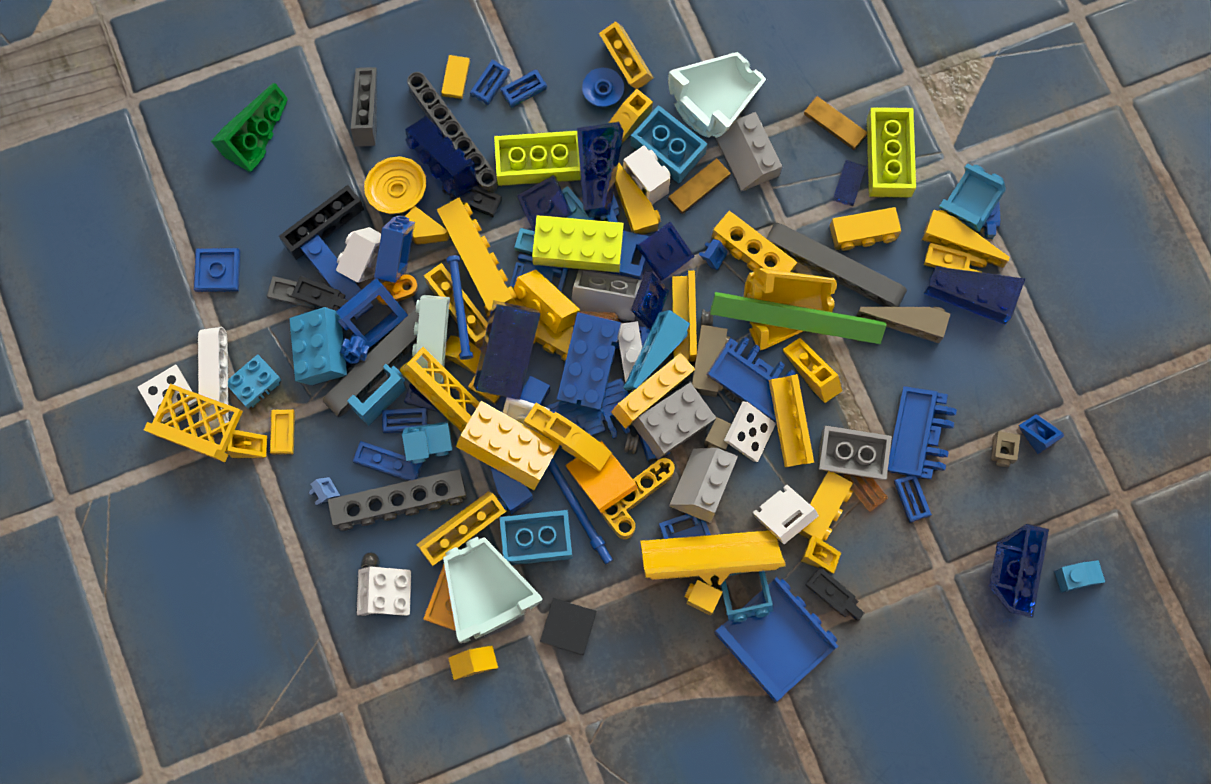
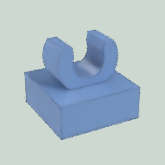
(324, 490)

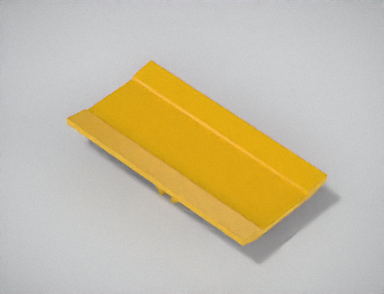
(711, 555)

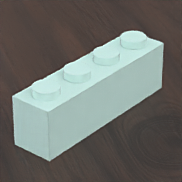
(432, 330)

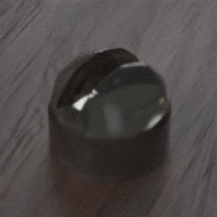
(370, 560)

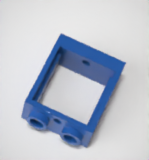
(394, 249)
(363, 298)

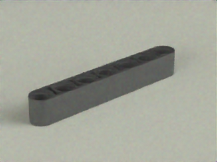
(448, 124)
(837, 266)
(371, 370)

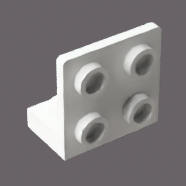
(383, 591)

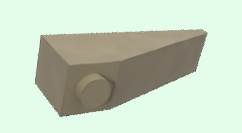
(918, 321)

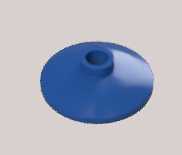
(606, 79)

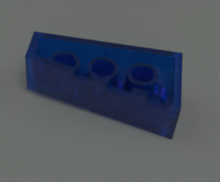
(440, 155)
(599, 160)
(977, 292)

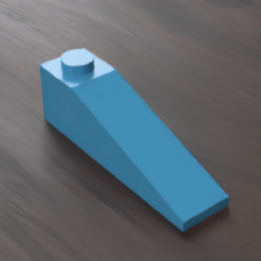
(663, 338)

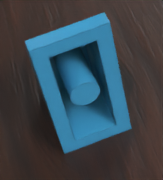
(1079, 576)

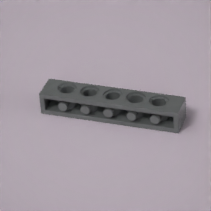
(341, 505)

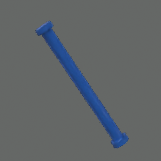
(459, 306)

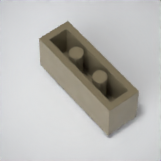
(709, 347)

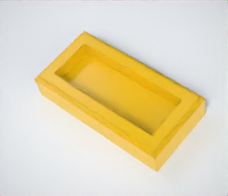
(455, 77)
(282, 431)

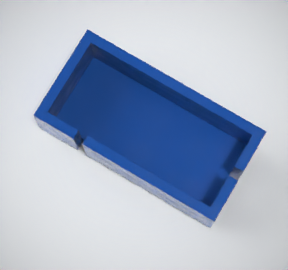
(589, 360)

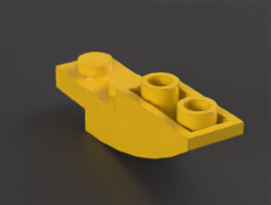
(569, 436)

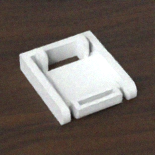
(781, 509)

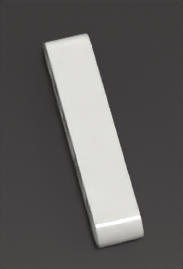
(213, 370)

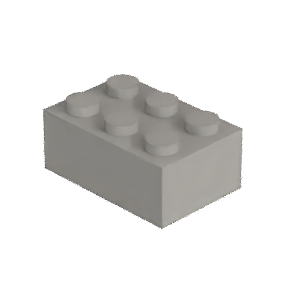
(674, 420)

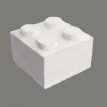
(648, 174)
(360, 255)

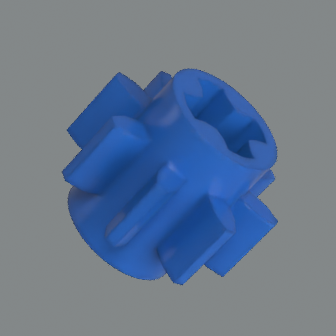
(354, 349)

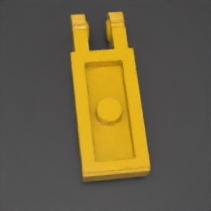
(951, 258)

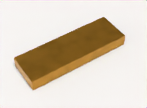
(835, 123)
(699, 186)

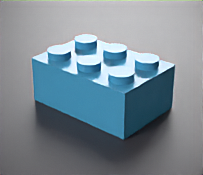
(671, 142)
(317, 346)
(536, 537)

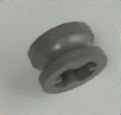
(706, 318)
(631, 443)

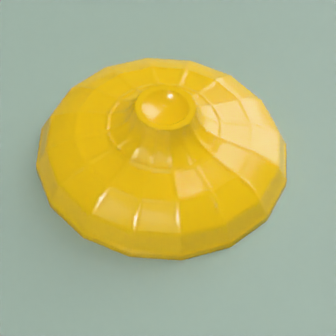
(395, 185)

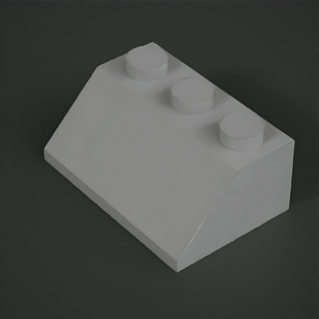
(749, 152)
(605, 293)
(854, 452)
(703, 482)

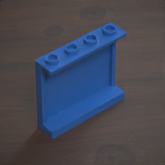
(779, 646)

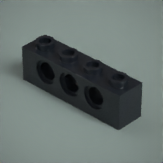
(322, 220)

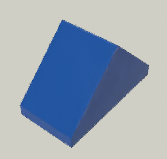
(1040, 433)

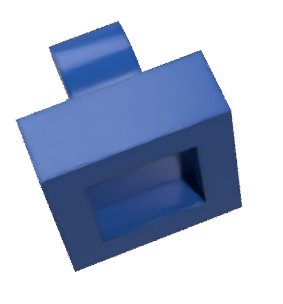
(714, 254)

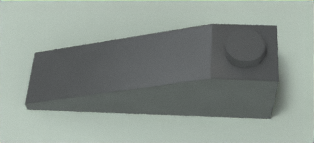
(364, 107)

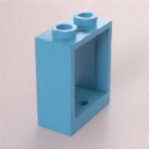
(759, 610)

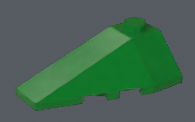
(248, 133)

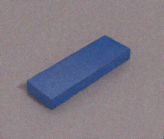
(386, 462)

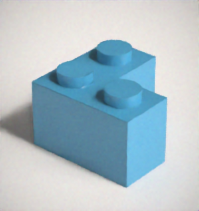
(426, 440)

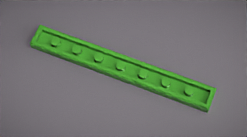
(797, 318)

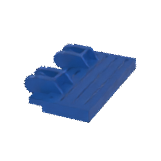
(746, 379)
(591, 418)
(916, 430)

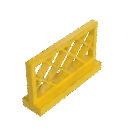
(191, 440)

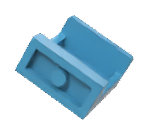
(974, 197)
(381, 398)

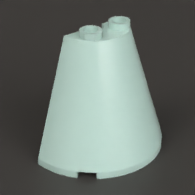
(714, 92)
(485, 589)

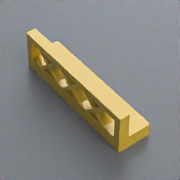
(685, 306)
(451, 408)
(791, 421)

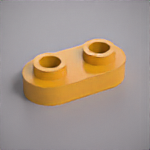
(396, 289)

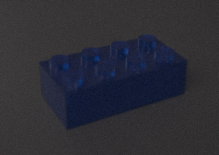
(506, 350)

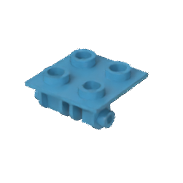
(252, 381)

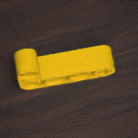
(640, 494)

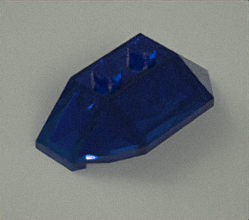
(1019, 569)

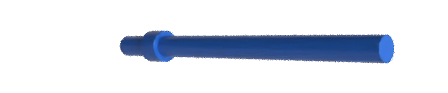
(597, 541)

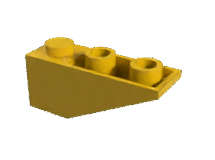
(633, 112)

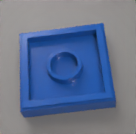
(217, 270)

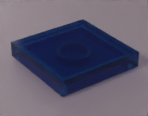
(544, 200)
(665, 251)
(649, 299)

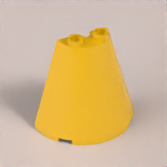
(788, 289)

